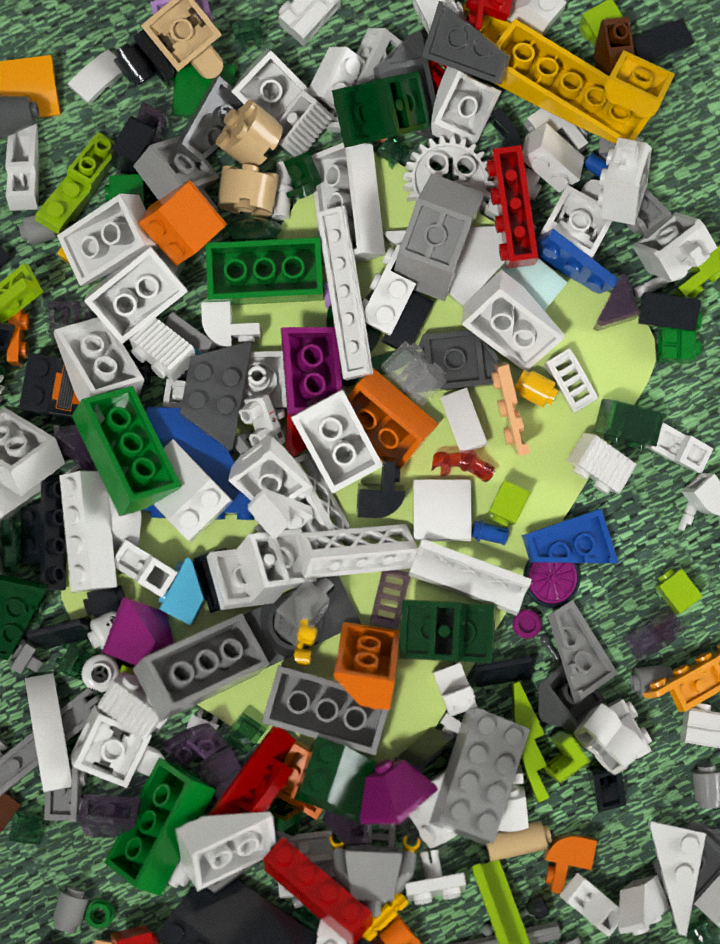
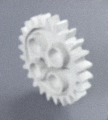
(420, 169)

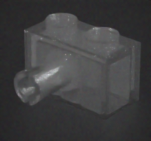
(414, 373)

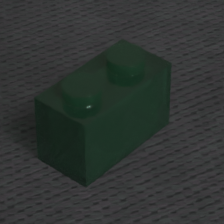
(628, 422)

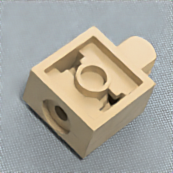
(186, 36)

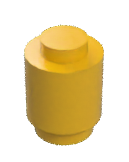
(536, 388)

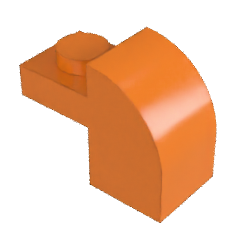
(564, 851)

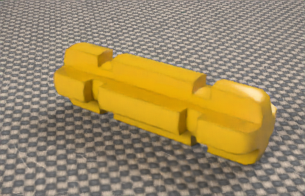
(388, 912)

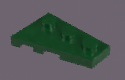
(17, 605)

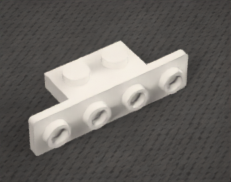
(389, 296)

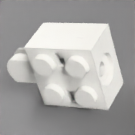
(579, 217)
(114, 749)

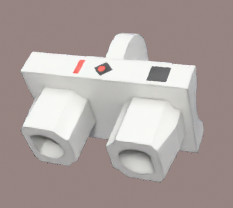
(264, 417)

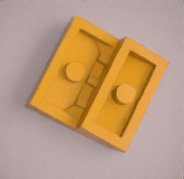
(32, 78)

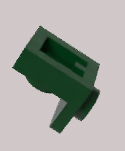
(303, 175)
(285, 817)

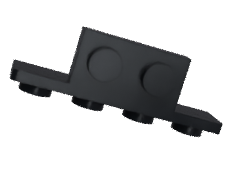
(44, 535)

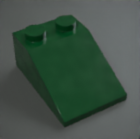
(334, 779)

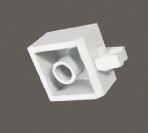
(624, 181)
(675, 247)

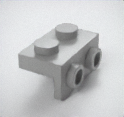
(650, 216)
(66, 802)

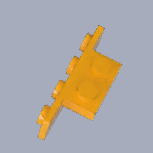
(690, 683)

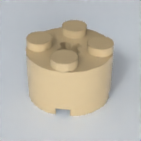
(249, 134)
(247, 190)

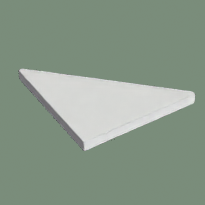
(476, 263)

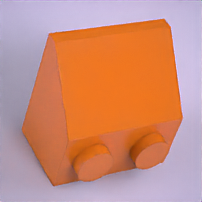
(181, 222)

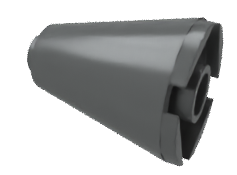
(16, 114)

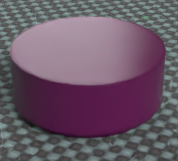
(526, 624)

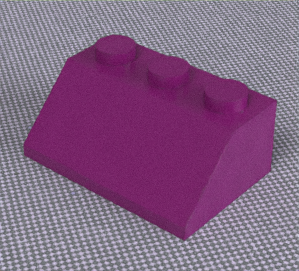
(310, 366)

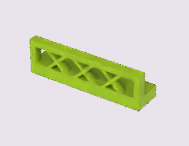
(19, 292)
(570, 757)
(499, 903)

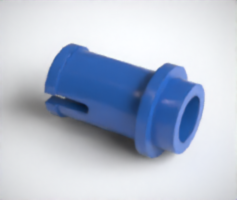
(595, 164)
(489, 532)

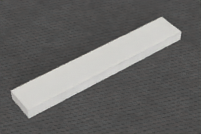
(344, 293)

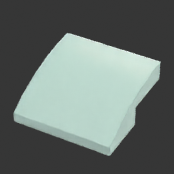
(539, 281)

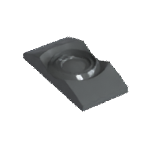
(277, 646)

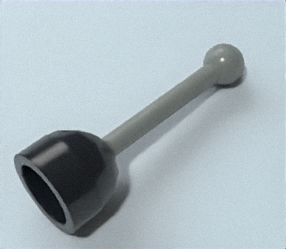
(535, 907)

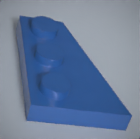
(573, 262)
(572, 541)

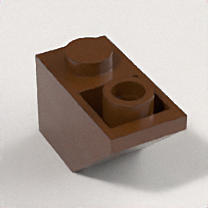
(611, 41)

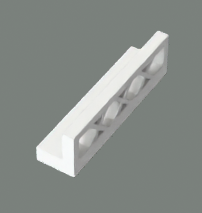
(373, 52)
(321, 508)
(359, 557)
(469, 577)

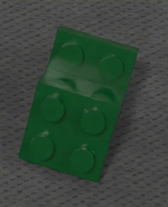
(381, 109)
(447, 631)

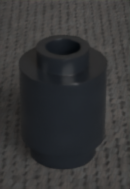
(133, 64)
(103, 601)

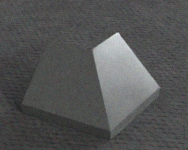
(557, 703)

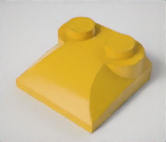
(637, 85)

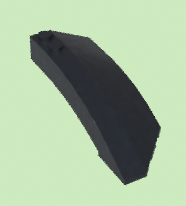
(232, 917)

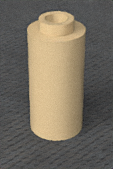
(519, 842)

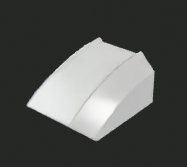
(462, 107)
(272, 468)

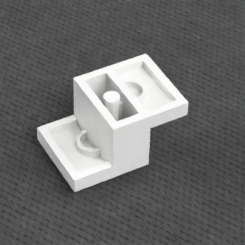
(258, 569)

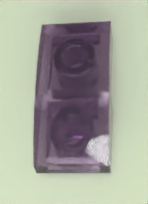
(194, 742)

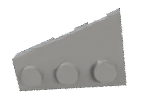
(580, 652)

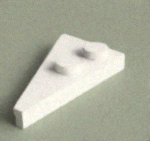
(680, 859)

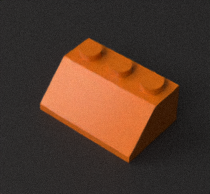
(390, 418)
(367, 663)

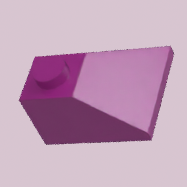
(137, 632)
(393, 792)

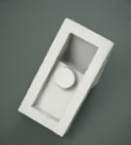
(278, 512)

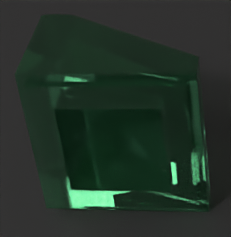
(244, 733)

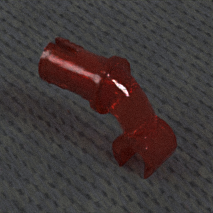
(466, 461)

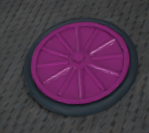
(552, 582)

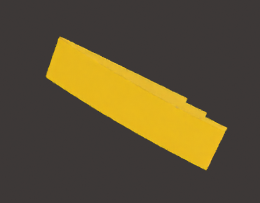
(559, 81)

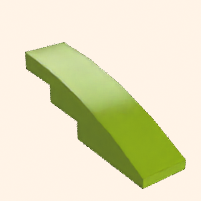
(531, 756)

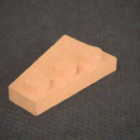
(503, 381)

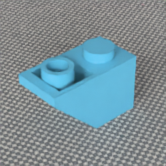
(185, 595)

